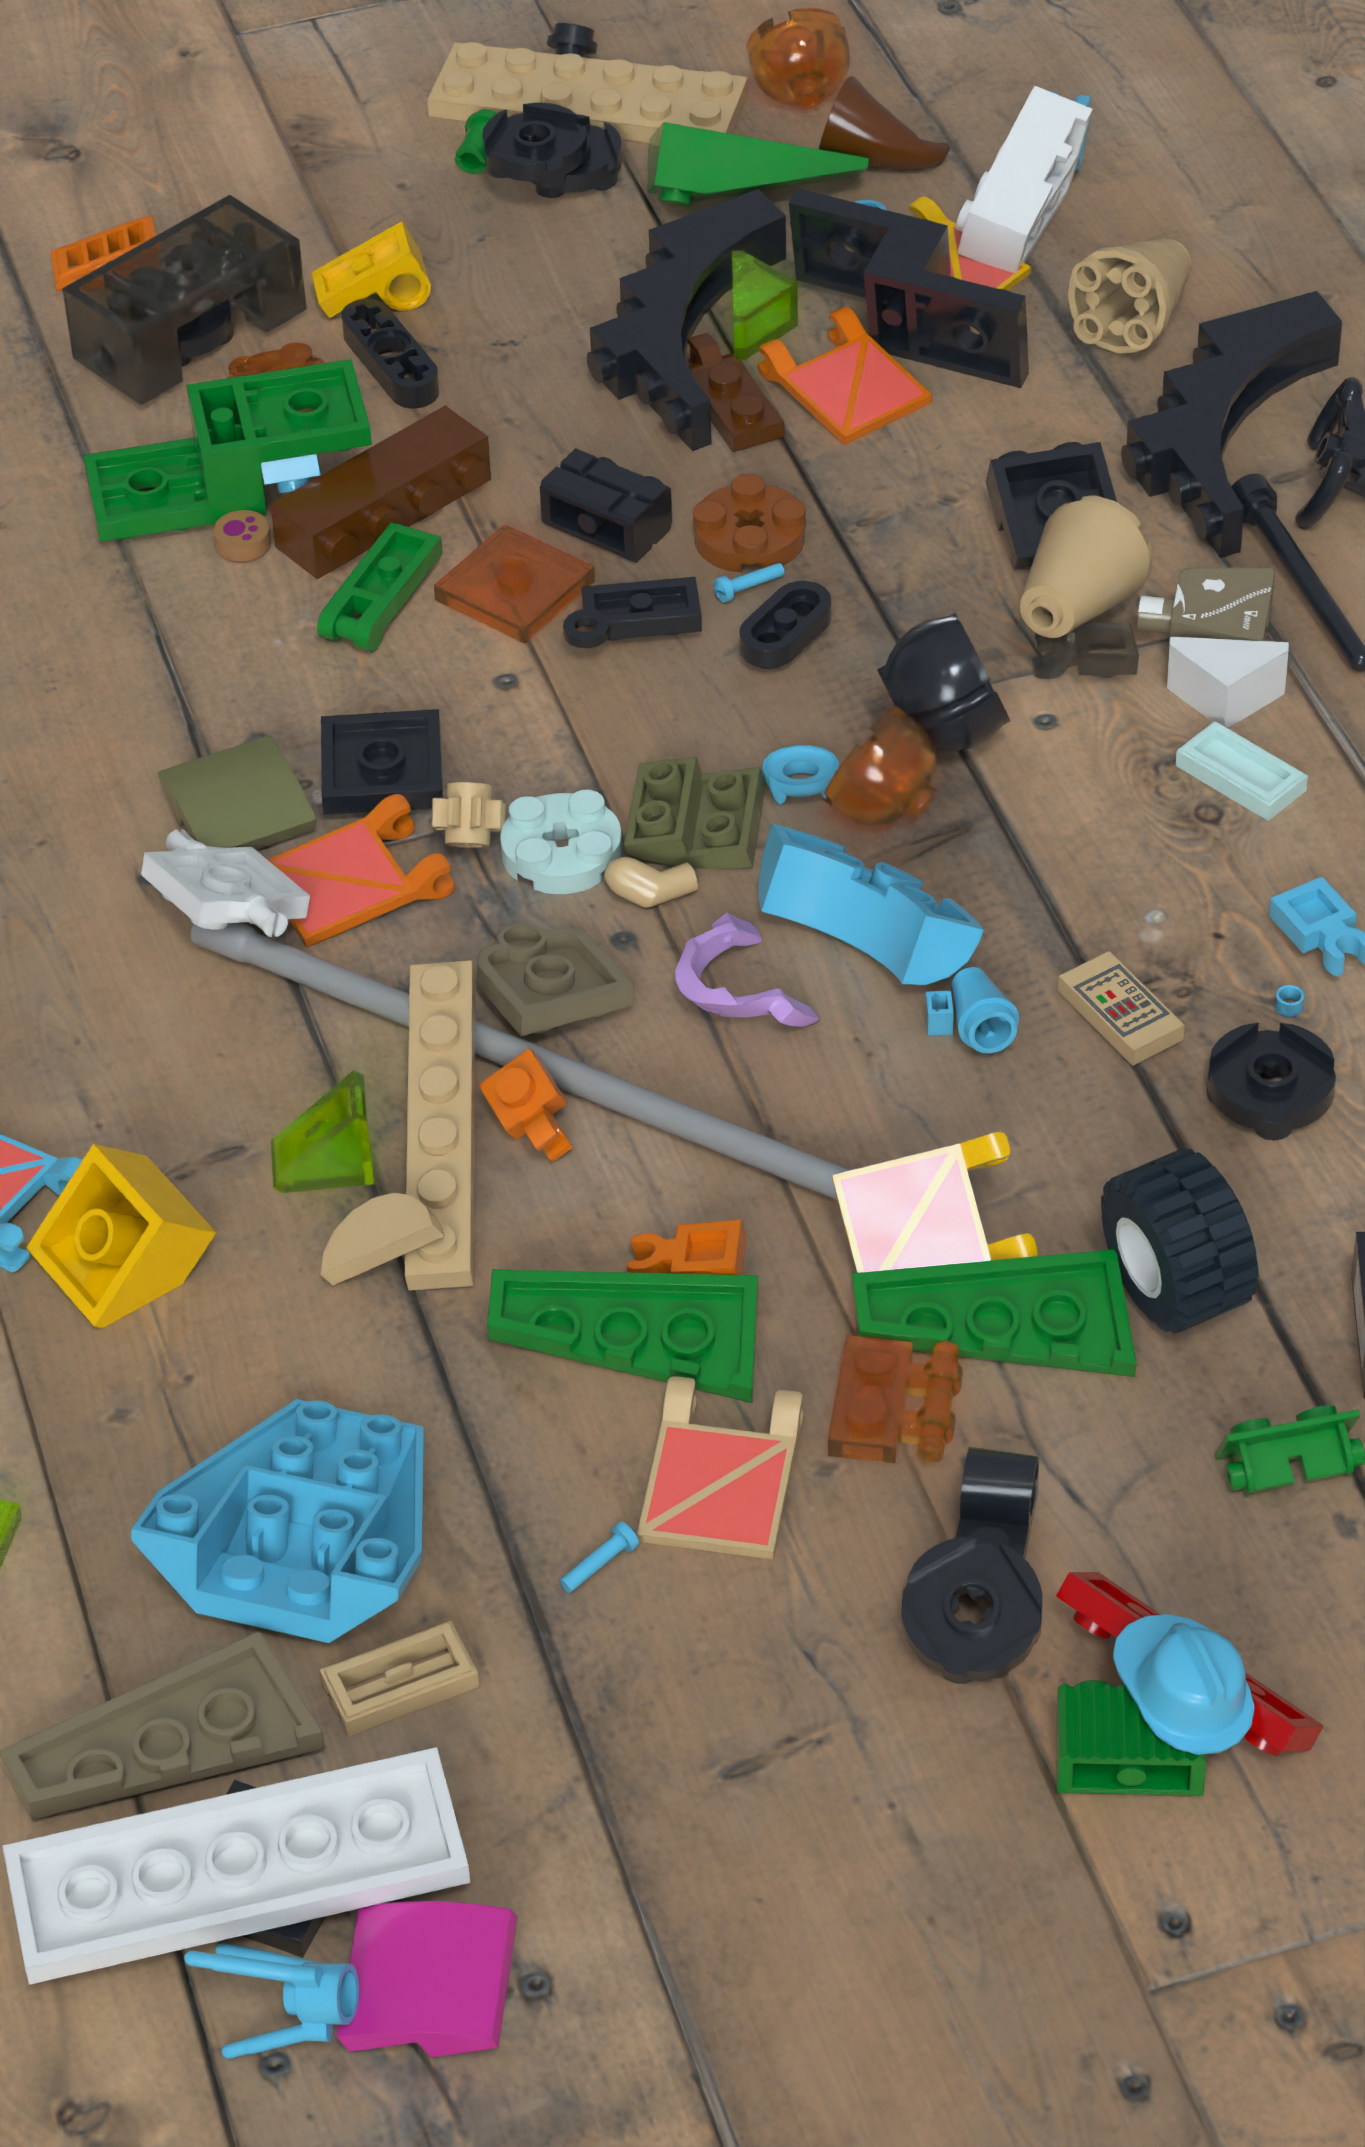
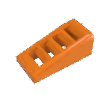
(98, 250)

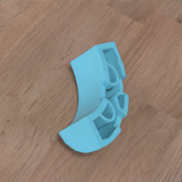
(867, 908)

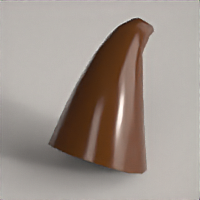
(868, 130)

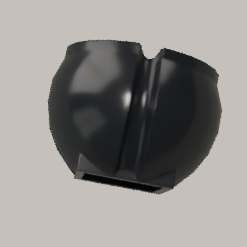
(943, 685)

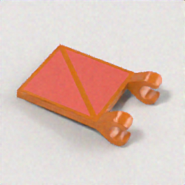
(850, 386)
(355, 875)

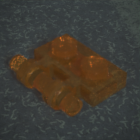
(872, 1397)

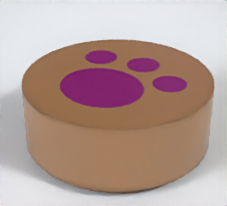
(242, 536)

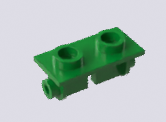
(1264, 1451)

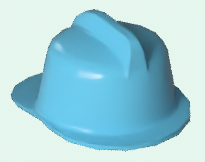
(1185, 1682)

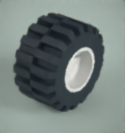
(1180, 1240)

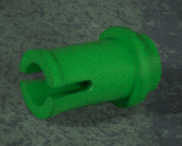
(470, 154)

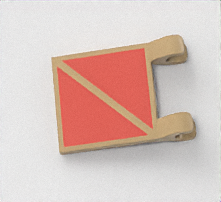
(716, 1483)

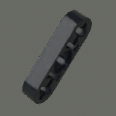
(390, 371)

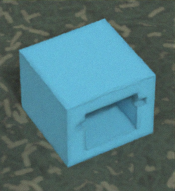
(939, 1013)

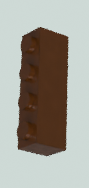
(389, 482)

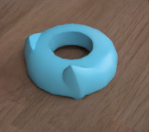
(795, 760)

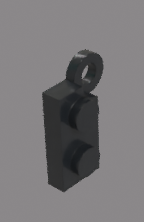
(635, 611)

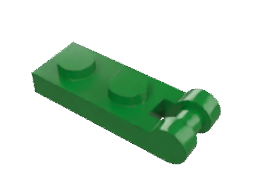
(379, 586)

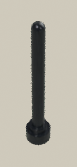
(1260, 511)

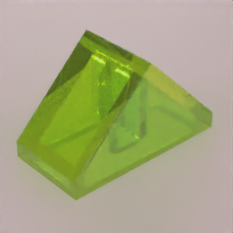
(762, 304)
(326, 1143)

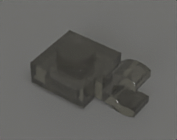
(1095, 649)

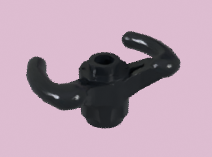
(1338, 454)

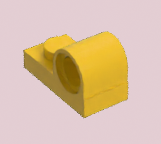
(384, 264)

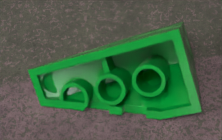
(711, 164)

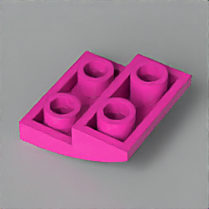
(430, 1976)

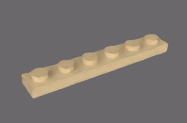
(442, 1119)

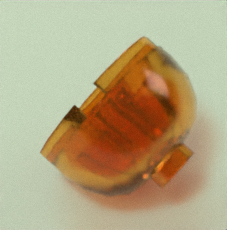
(800, 57)
(886, 774)

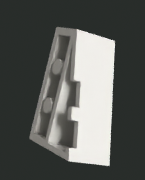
(1024, 182)

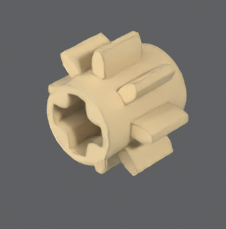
(468, 815)

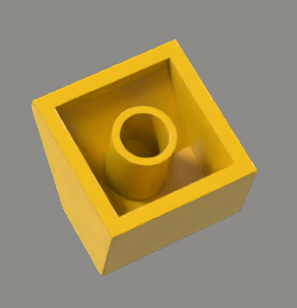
(119, 1235)

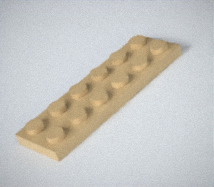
(615, 91)

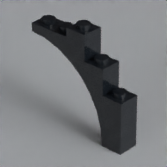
(665, 302)
(1204, 403)

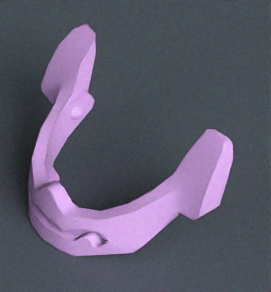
(699, 951)

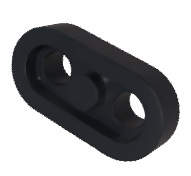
(785, 624)

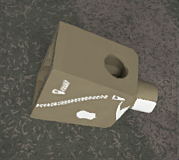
(1213, 605)

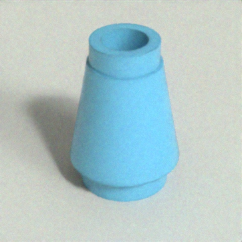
(983, 1012)

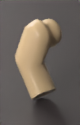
(647, 885)

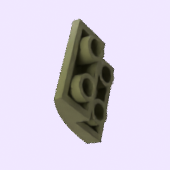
(239, 797)
(695, 815)

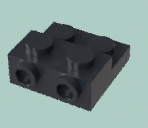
(1033, 485)

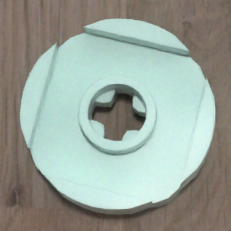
(538, 822)

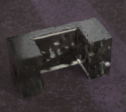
(129, 309)

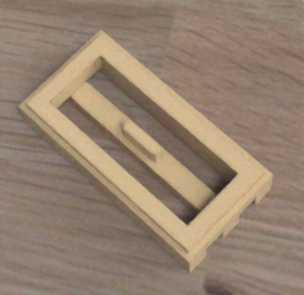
(404, 1686)

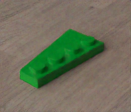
(1013, 1310)
(635, 1323)

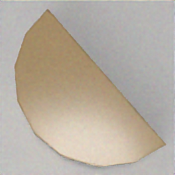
(376, 1234)

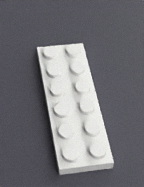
(234, 1865)

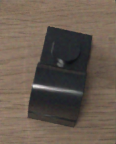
(998, 1497)

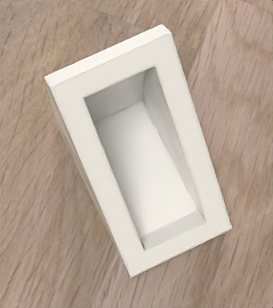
(1227, 676)

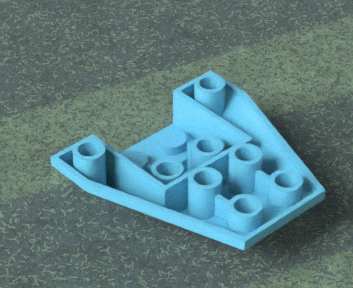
(295, 1522)

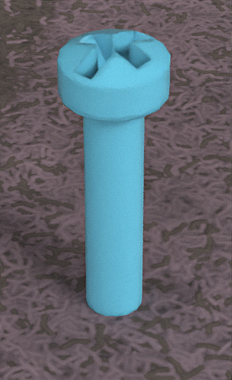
(726, 588)
(622, 1538)

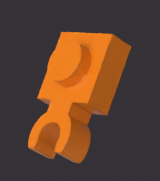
(696, 1249)

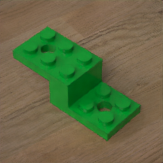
(233, 430)

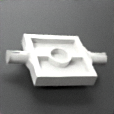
(224, 885)

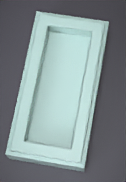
(1241, 770)

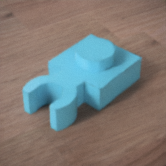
(291, 472)
(1321, 919)

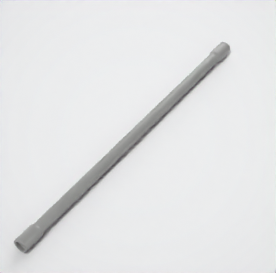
(246, 945)

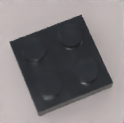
(380, 757)

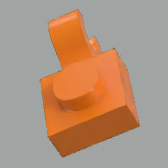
(525, 1103)

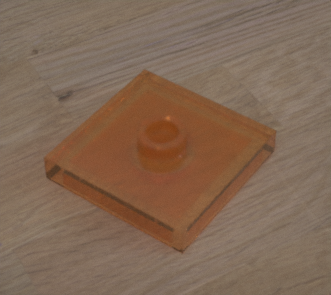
(514, 583)

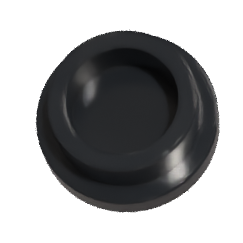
(572, 39)

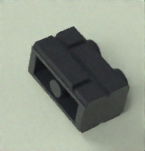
(606, 504)

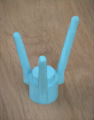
(311, 1990)

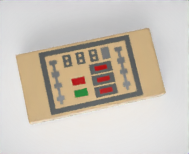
(1121, 1008)

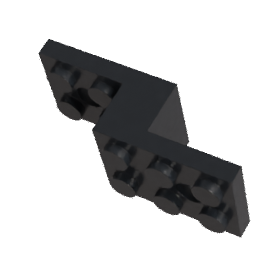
(909, 287)

